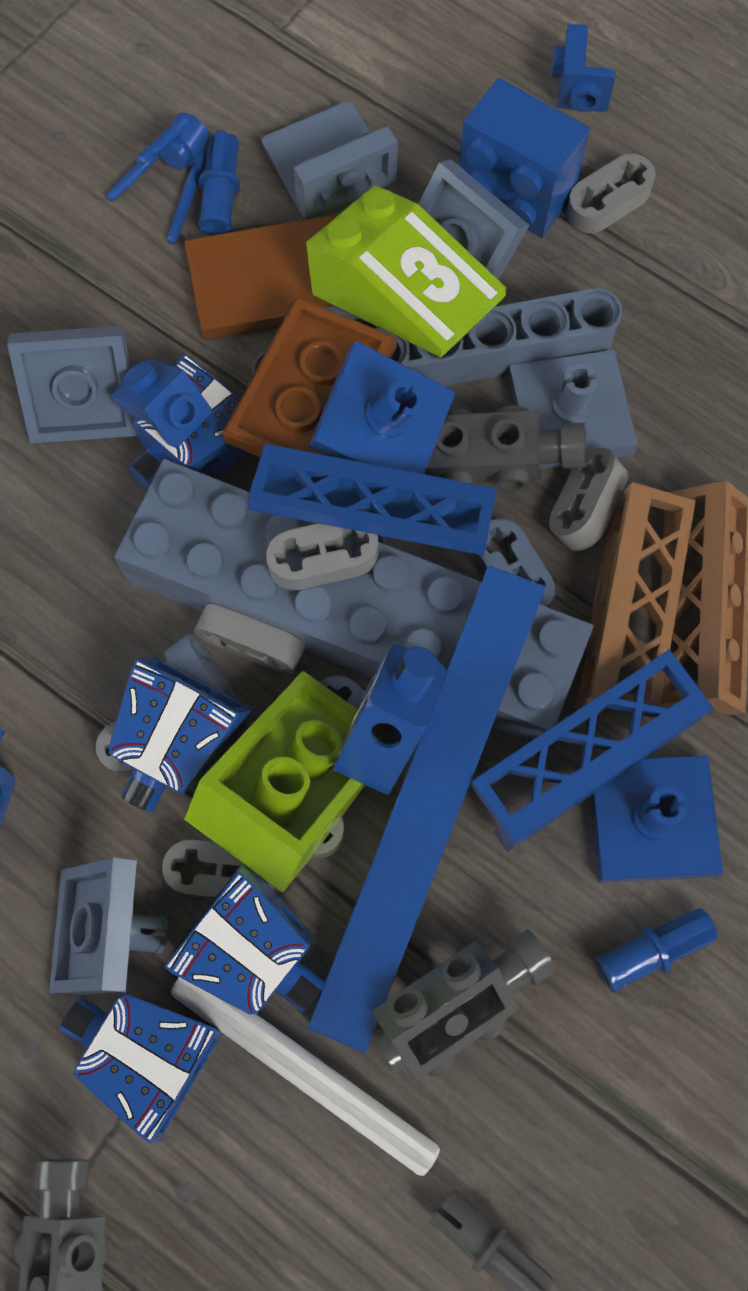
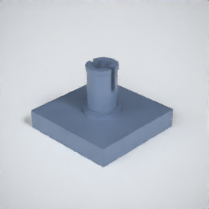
(473, 216)
(69, 383)
(578, 391)
(99, 929)

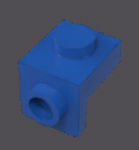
(580, 86)
(164, 399)

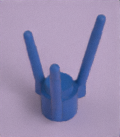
(178, 146)

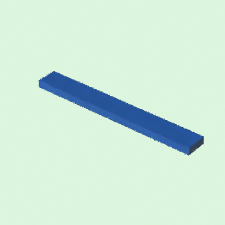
(426, 808)

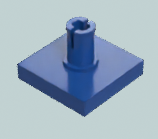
(381, 413)
(657, 822)

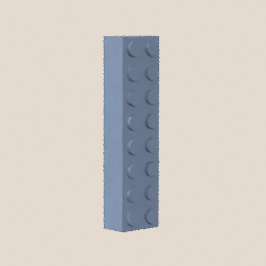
(206, 547)

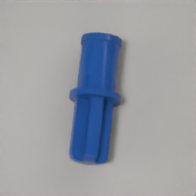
(219, 184)
(656, 949)

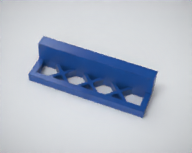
(372, 499)
(605, 768)

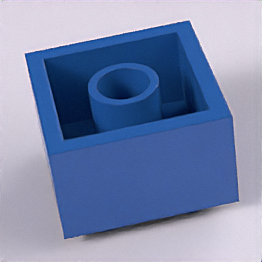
(523, 153)

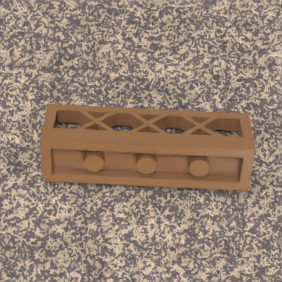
(616, 587)
(723, 601)

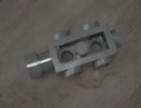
(484, 458)
(450, 1004)
(71, 1241)

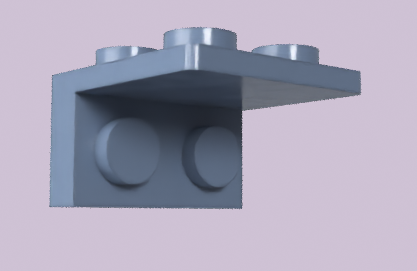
(331, 159)

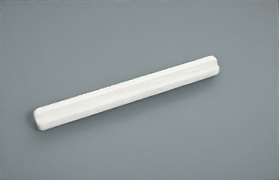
(313, 1078)

